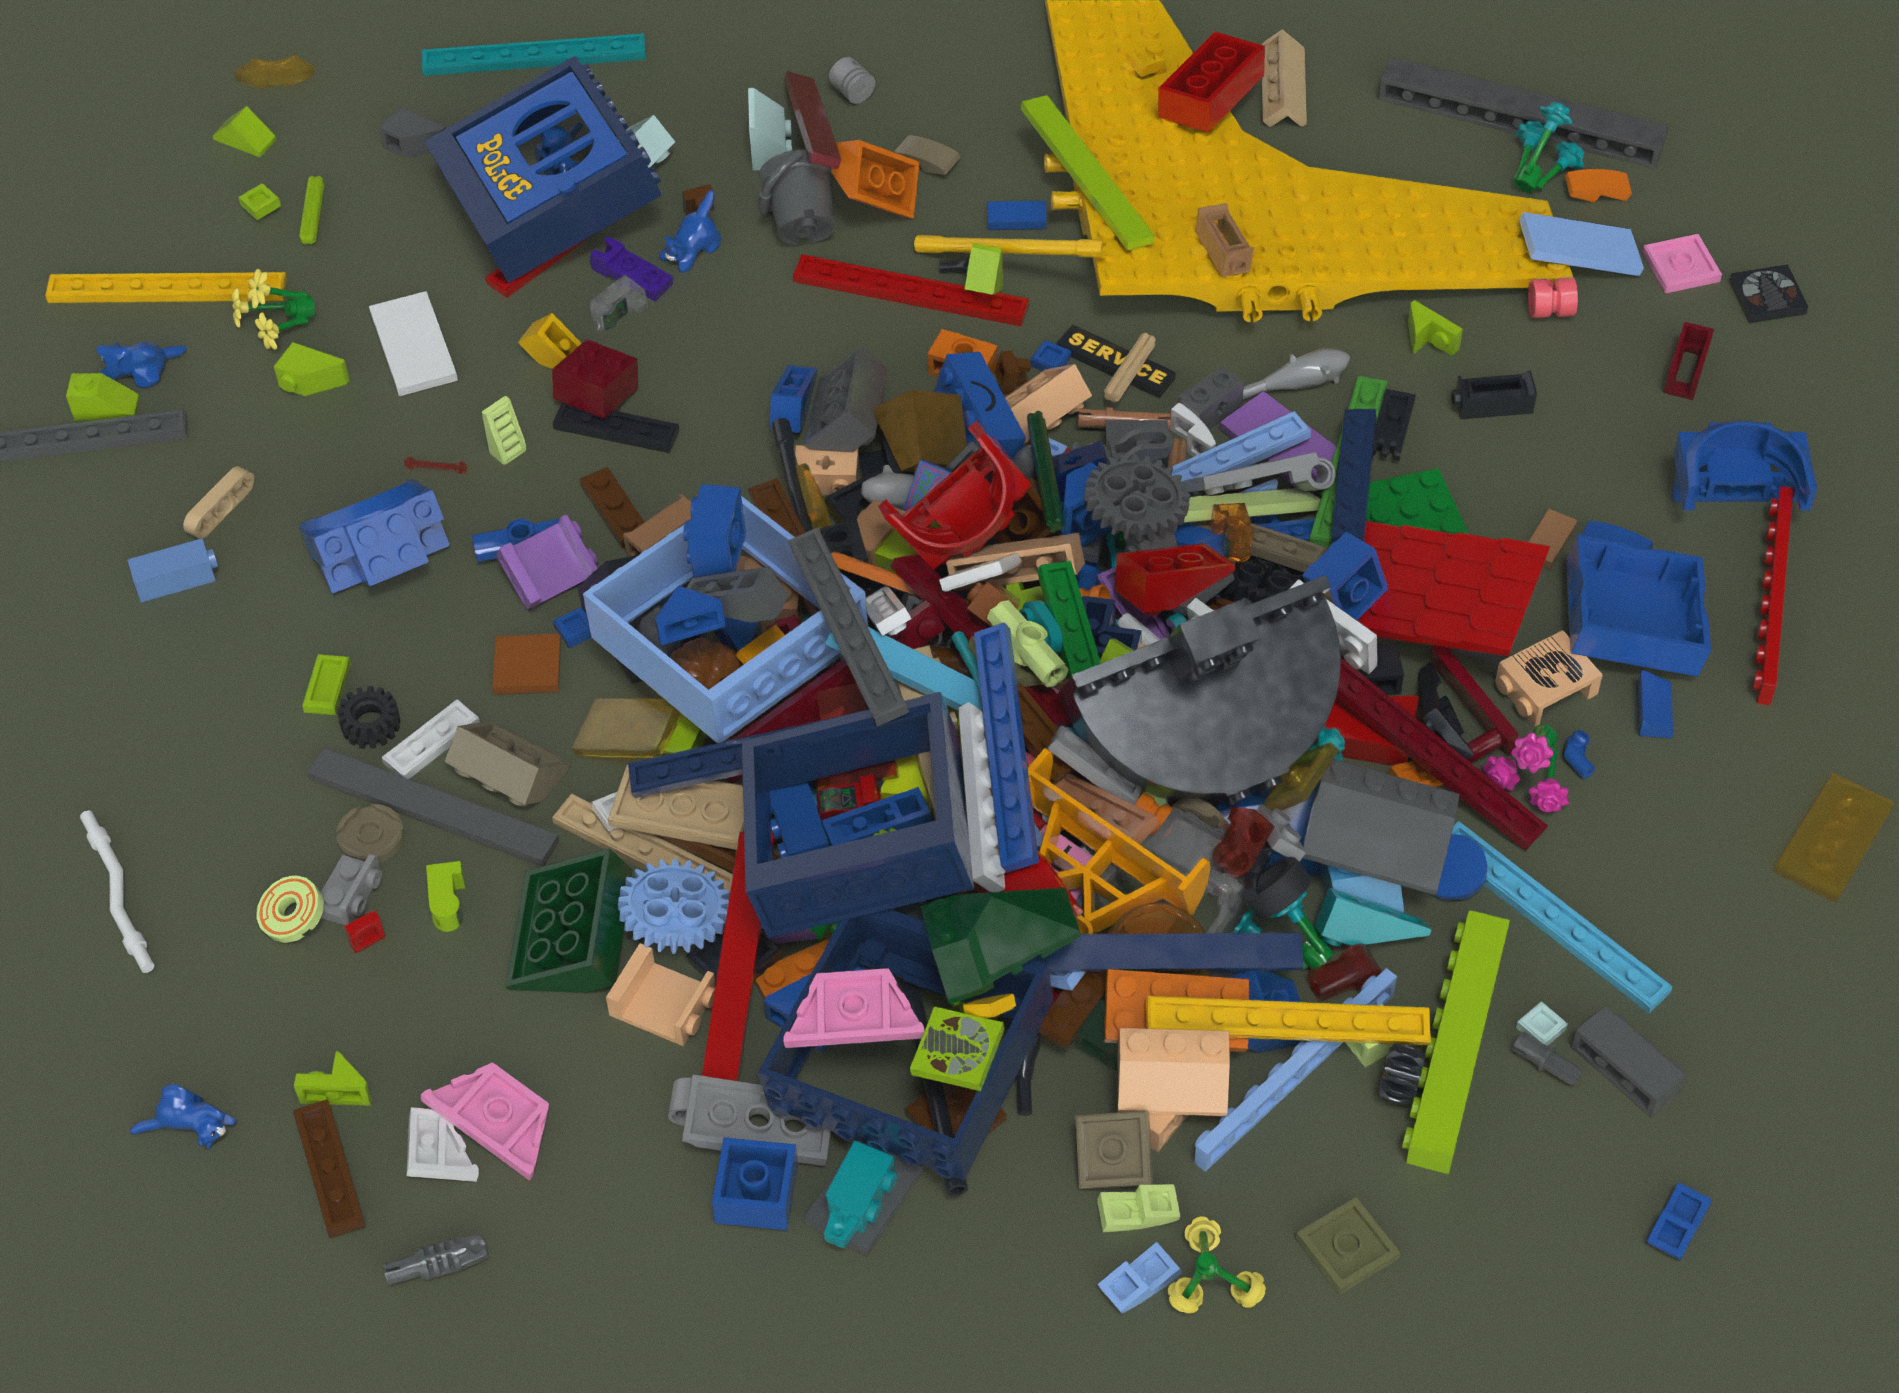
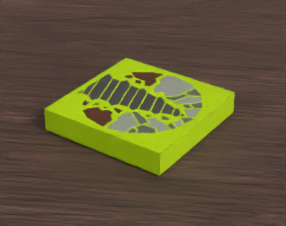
(957, 1048)

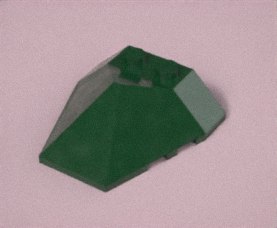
(995, 933)

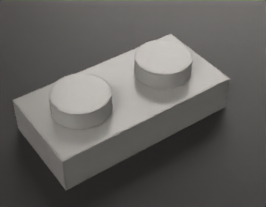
(1283, 837)

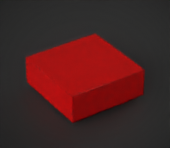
(364, 931)

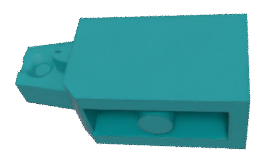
(857, 1192)

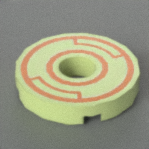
(278, 897)

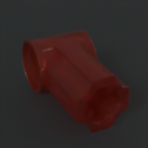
(1348, 971)

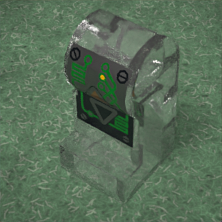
(616, 303)

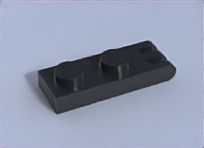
(1393, 422)

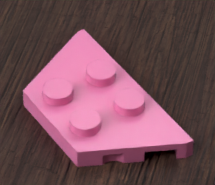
(853, 1010)
(495, 1114)

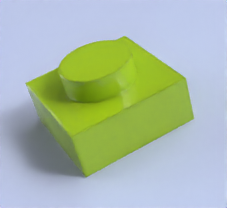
(259, 201)

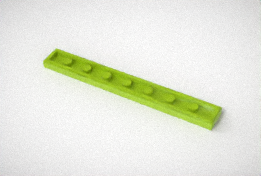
(1087, 173)

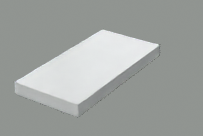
(413, 343)

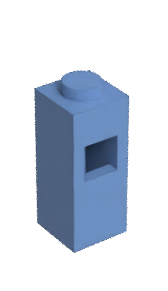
(172, 570)

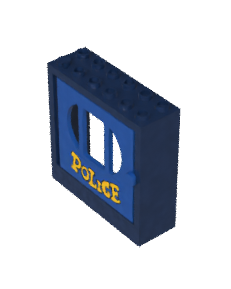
(544, 210)

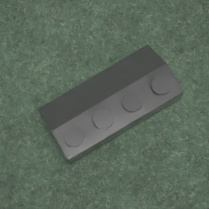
(846, 404)

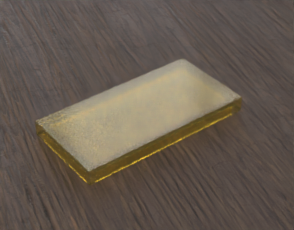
(1834, 838)

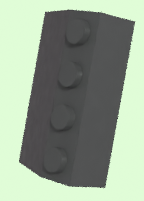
(1381, 826)

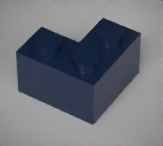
(1103, 621)

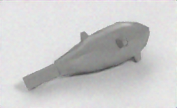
(1303, 372)
(888, 486)

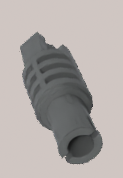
(438, 1259)

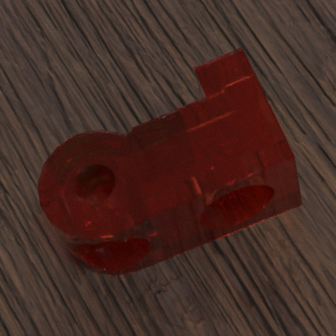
(1242, 841)

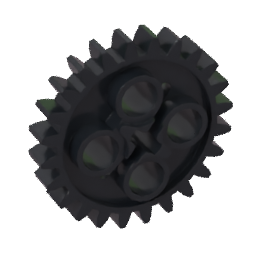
(1261, 579)

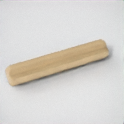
(1129, 367)

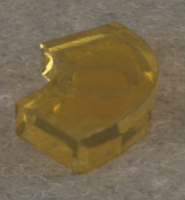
(264, 73)

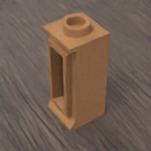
(1227, 259)
(658, 527)

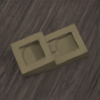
(932, 155)

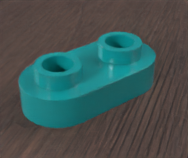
(1038, 612)

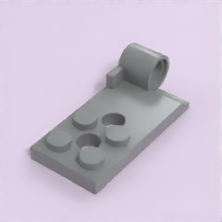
(1297, 466)
(722, 1108)

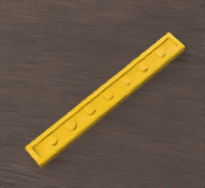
(156, 287)
(1292, 1020)

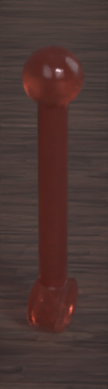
(460, 467)

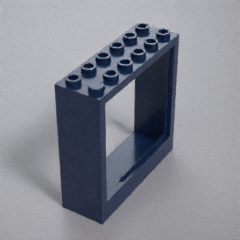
(866, 872)
(903, 946)

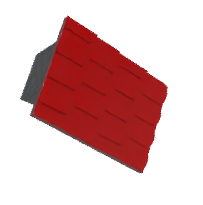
(1453, 589)

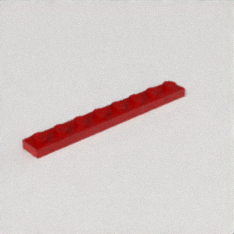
(1772, 604)

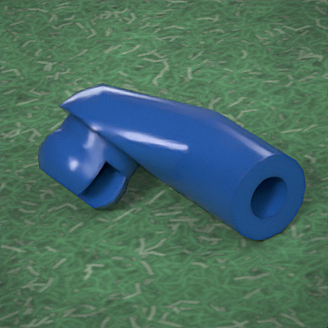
(1575, 754)

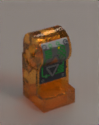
(1236, 529)

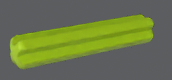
(311, 210)

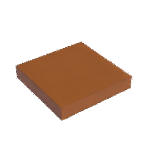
(527, 664)

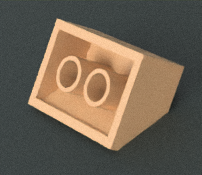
(1051, 392)
(1173, 1071)

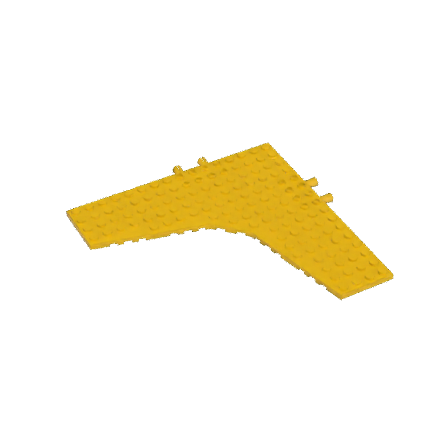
(1311, 228)

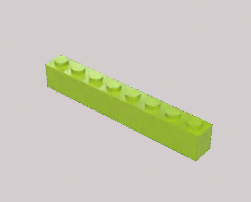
(1457, 1043)

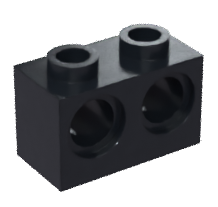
(847, 540)

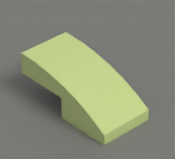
(1138, 1210)

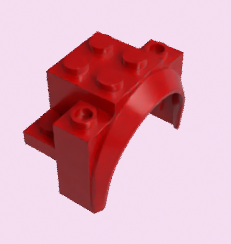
(963, 504)

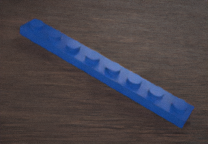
(1006, 748)

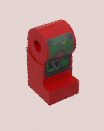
(840, 799)

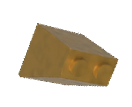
(923, 428)

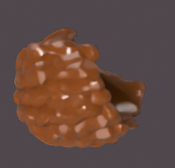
(706, 660)

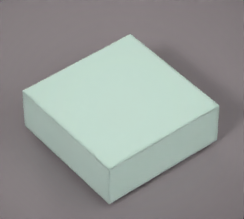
(1542, 1024)

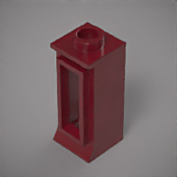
(1694, 340)

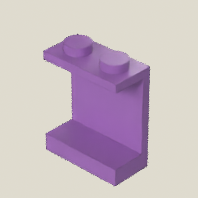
(548, 563)

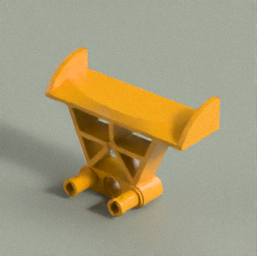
(1111, 846)

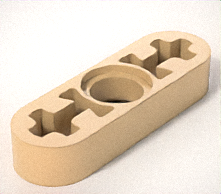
(218, 502)

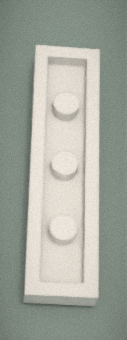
(886, 611)

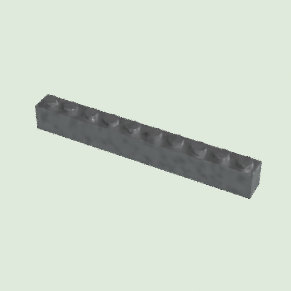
(1507, 107)

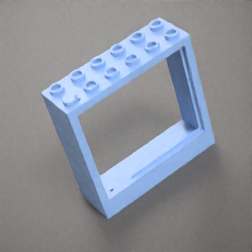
(755, 684)

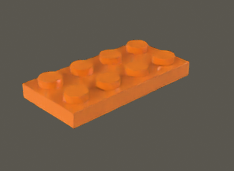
(1128, 992)

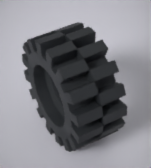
(364, 703)

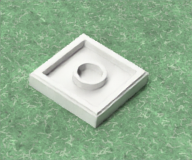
(980, 572)

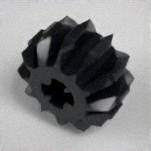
(1401, 1074)

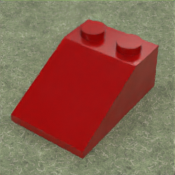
(1168, 576)

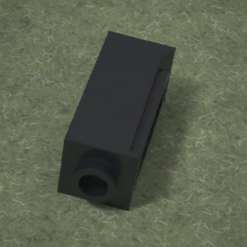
(1494, 396)

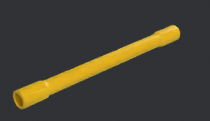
(1083, 248)

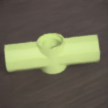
(1029, 644)

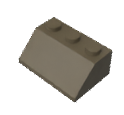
(505, 762)

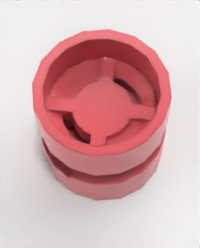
(1551, 298)

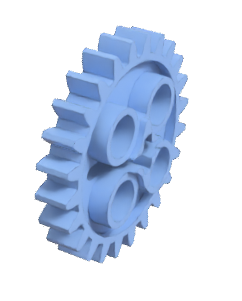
(673, 905)

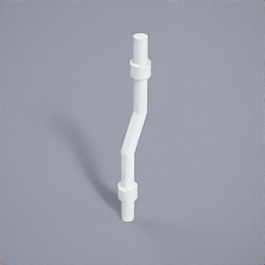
(133, 940)

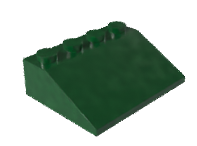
(569, 925)

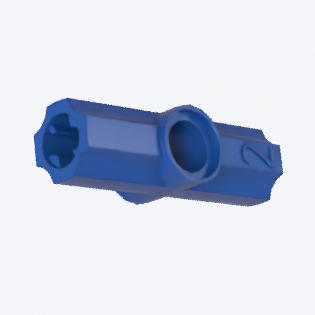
(518, 530)

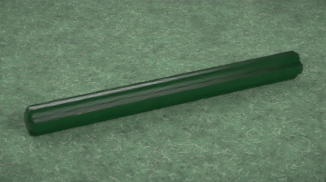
(1045, 472)

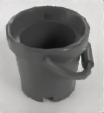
(798, 197)

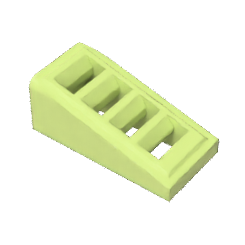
(504, 434)

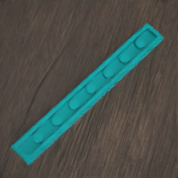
(532, 54)

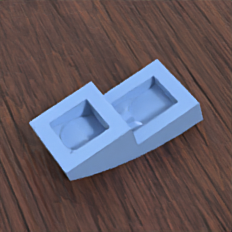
(1141, 1279)

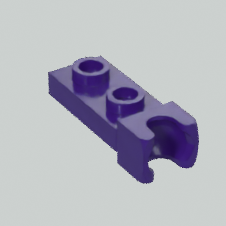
(620, 262)

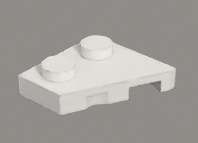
(436, 1148)

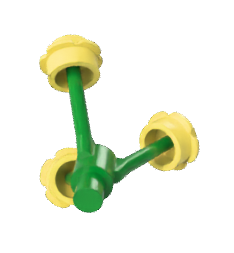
(1188, 1294)

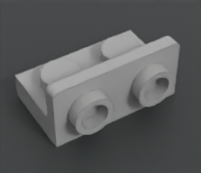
(349, 888)

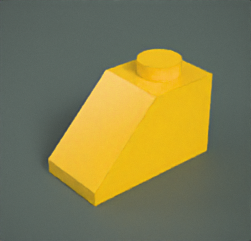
(548, 341)

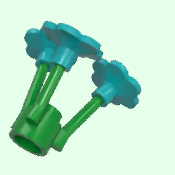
(1314, 950)

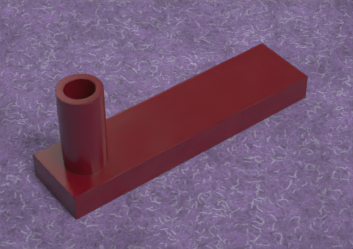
(1499, 730)

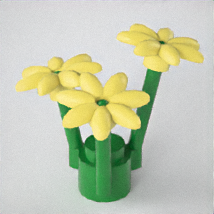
(299, 307)

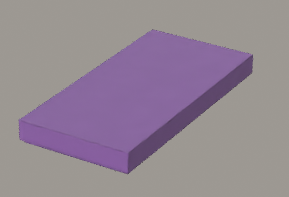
(1265, 409)

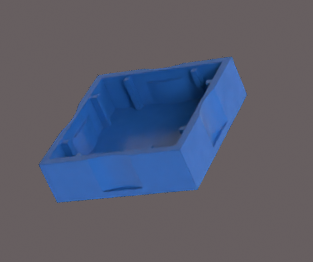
(1637, 606)

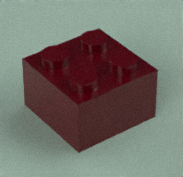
(595, 378)

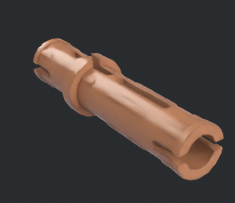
(1097, 418)

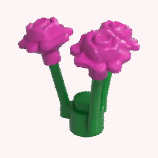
(1535, 752)

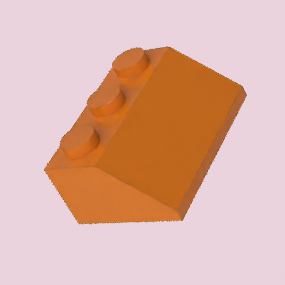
(878, 177)

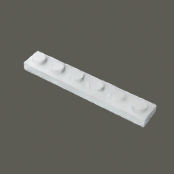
(979, 801)

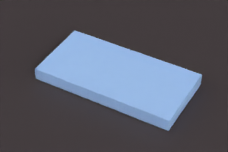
(1581, 244)

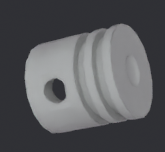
(852, 80)

